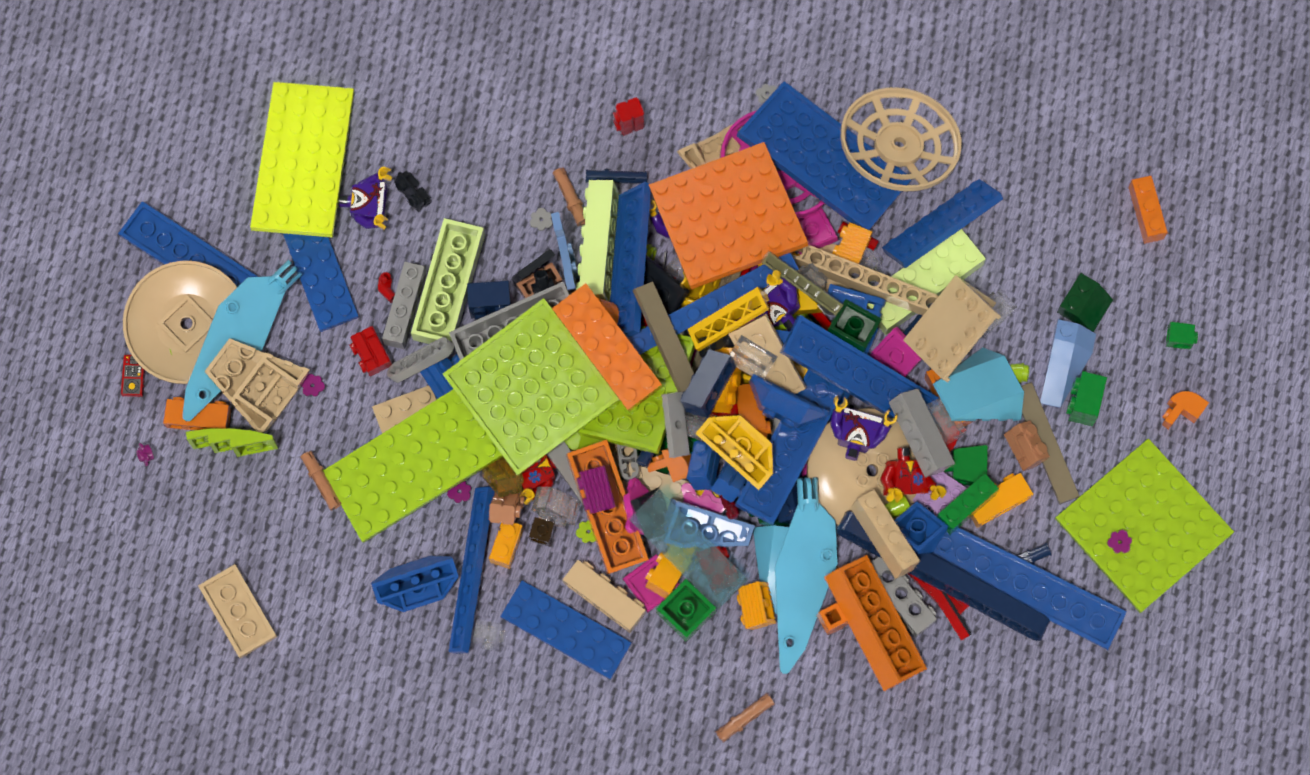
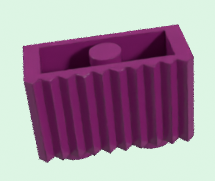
(596, 490)

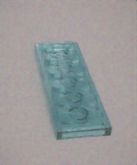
(688, 549)

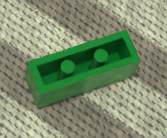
(968, 503)

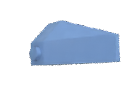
(1068, 355)
(716, 526)

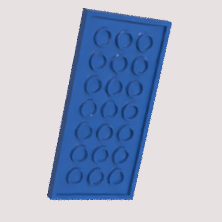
(810, 151)

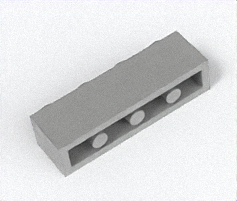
(921, 432)

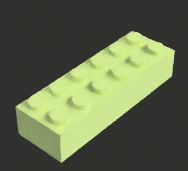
(599, 237)
(933, 273)
(447, 281)

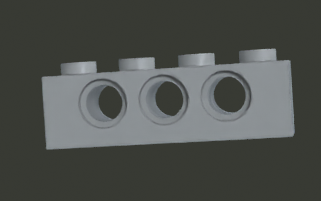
(404, 305)
(915, 624)

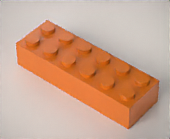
(607, 347)
(613, 541)
(875, 622)

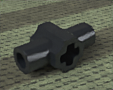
(541, 281)

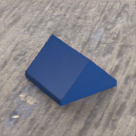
(921, 528)

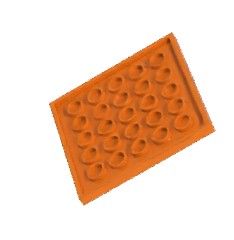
(727, 215)

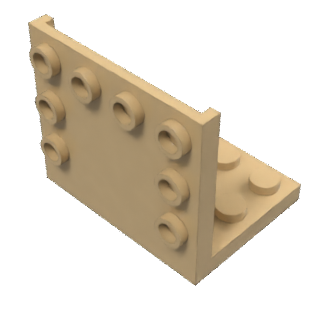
(951, 326)

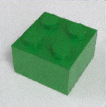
(1087, 398)
(686, 610)

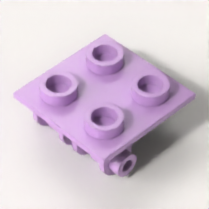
(953, 490)

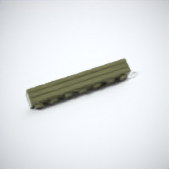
(802, 283)

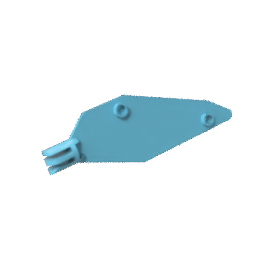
(241, 317)
(800, 571)

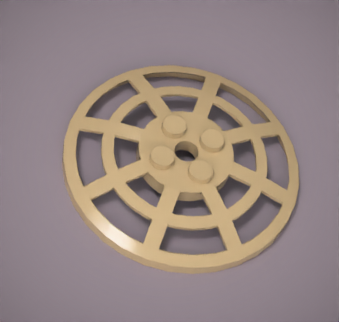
(900, 132)

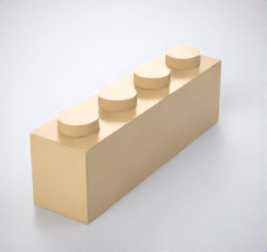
(885, 534)
(604, 596)

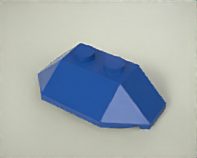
(784, 405)
(416, 583)

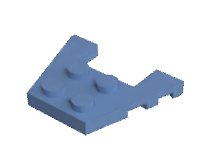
(567, 253)

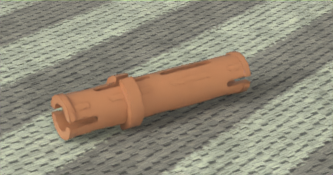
(574, 204)
(318, 476)
(741, 720)

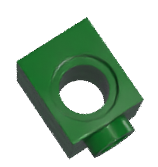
(1181, 335)

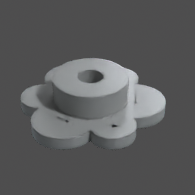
(761, 92)
(541, 214)

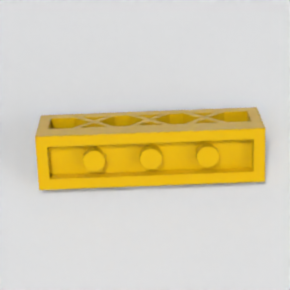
(728, 315)

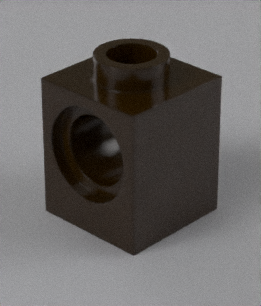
(542, 531)

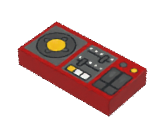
(132, 378)

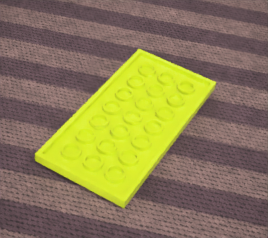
(302, 159)

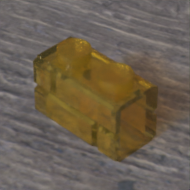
(502, 478)

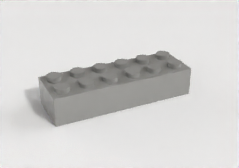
(477, 332)

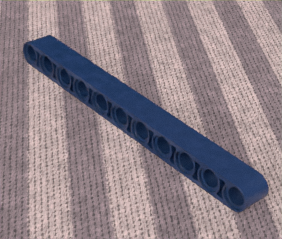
(959, 585)

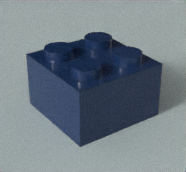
(487, 298)

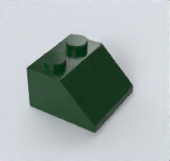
(1085, 303)
(854, 325)

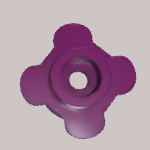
(144, 453)

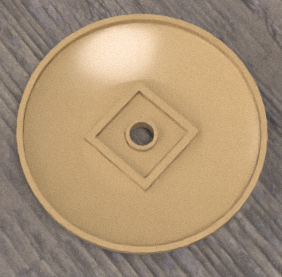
(158, 308)
(846, 480)

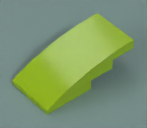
(226, 439)

